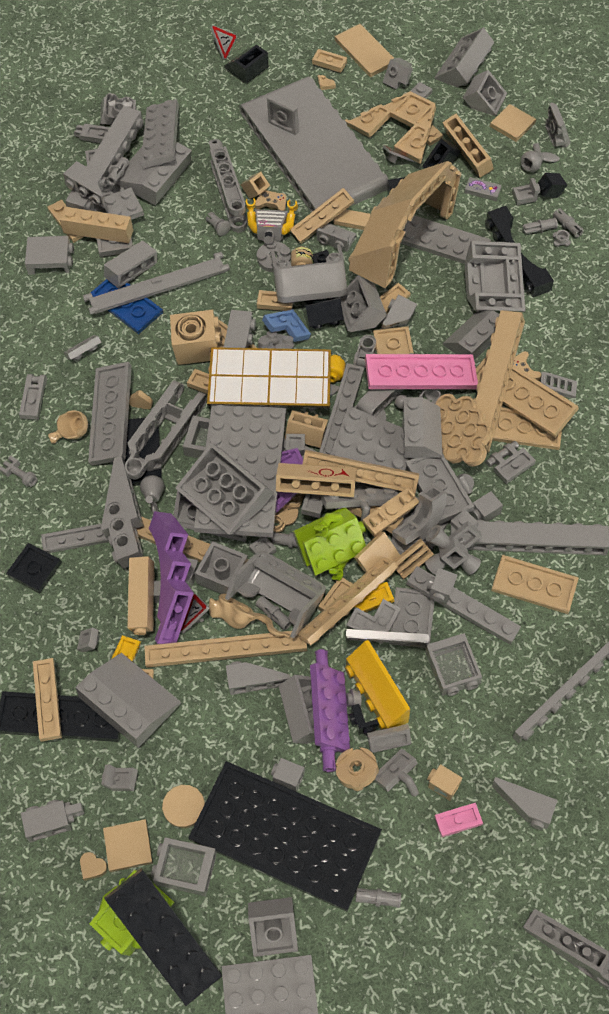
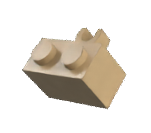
(311, 426)

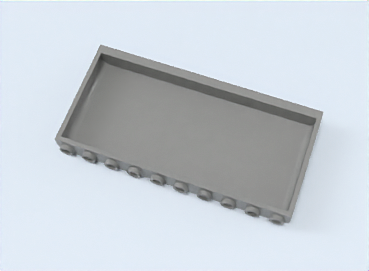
(322, 153)

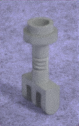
(28, 478)

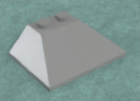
(494, 276)

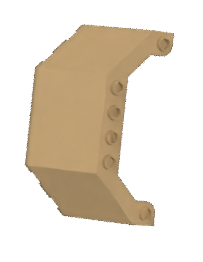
(380, 242)

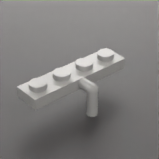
(362, 498)

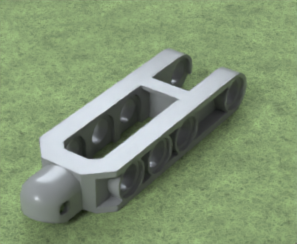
(227, 185)
(163, 409)

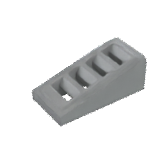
(551, 378)

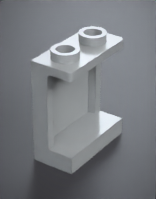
(48, 253)

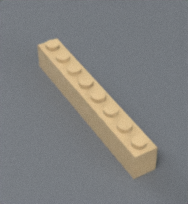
(498, 367)

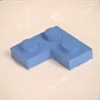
(287, 321)

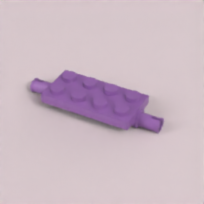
(329, 710)

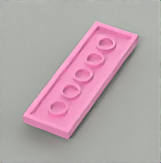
(421, 371)

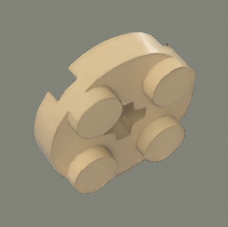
(356, 779)

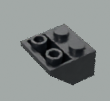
(248, 63)

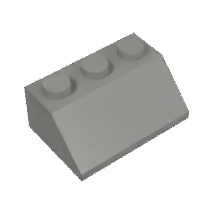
(362, 305)
(474, 334)
(421, 428)
(298, 706)

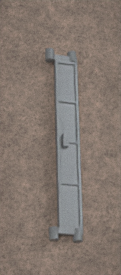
(156, 285)

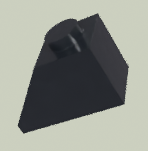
(443, 152)

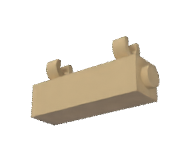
(141, 595)

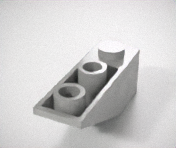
(82, 181)

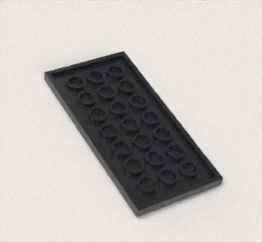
(286, 835)

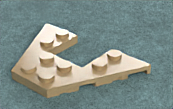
(408, 109)

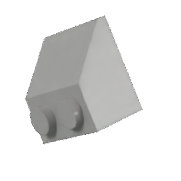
(485, 94)
(218, 567)
(272, 927)

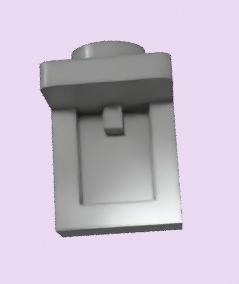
(526, 193)
(119, 778)

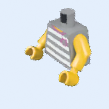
(270, 224)

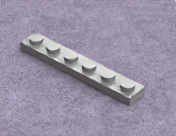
(468, 608)

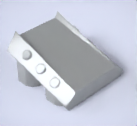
(111, 107)
(556, 127)

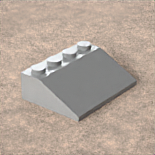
(156, 180)
(223, 489)
(127, 698)

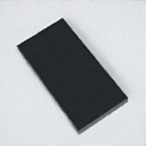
(150, 447)

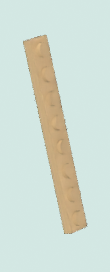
(221, 649)

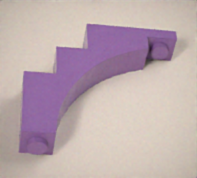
(174, 567)

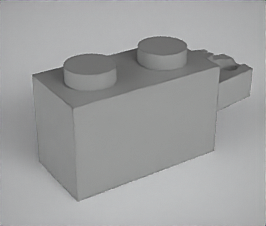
(49, 819)

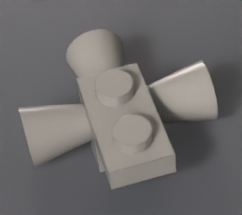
(454, 548)

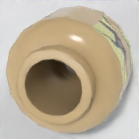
(301, 256)

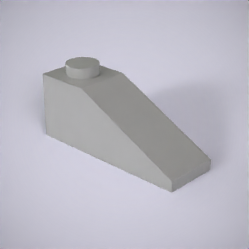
(250, 677)
(530, 805)

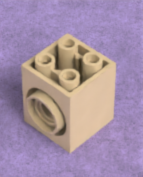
(194, 336)

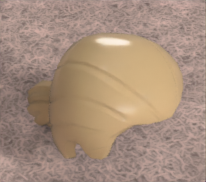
(70, 426)

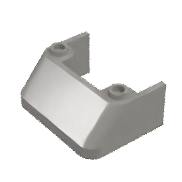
(309, 280)
(280, 584)

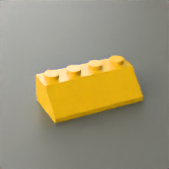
(377, 686)

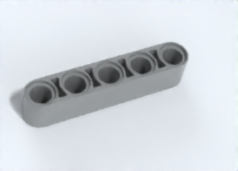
(377, 399)

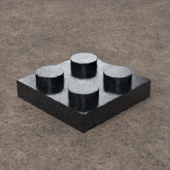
(33, 568)

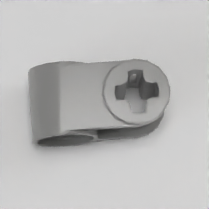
(366, 340)

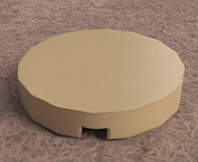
(183, 806)

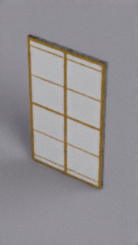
(269, 377)

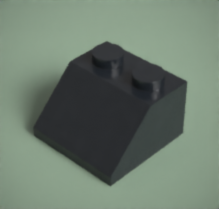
(322, 312)

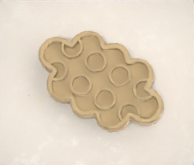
(463, 430)

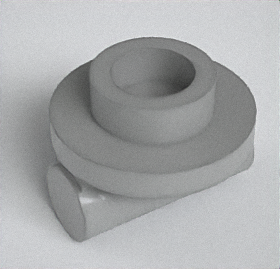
(467, 482)

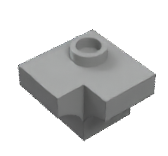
(397, 72)

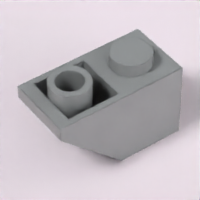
(399, 313)

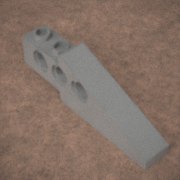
(122, 512)
(571, 946)

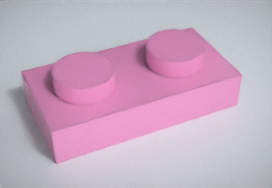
(458, 820)

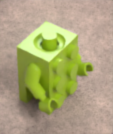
(331, 542)
(113, 930)

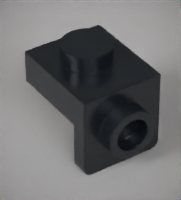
(356, 718)

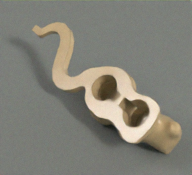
(239, 615)

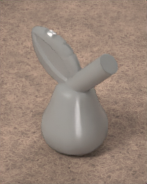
(532, 160)
(152, 489)

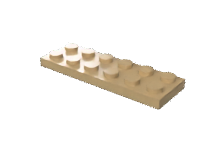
(535, 401)

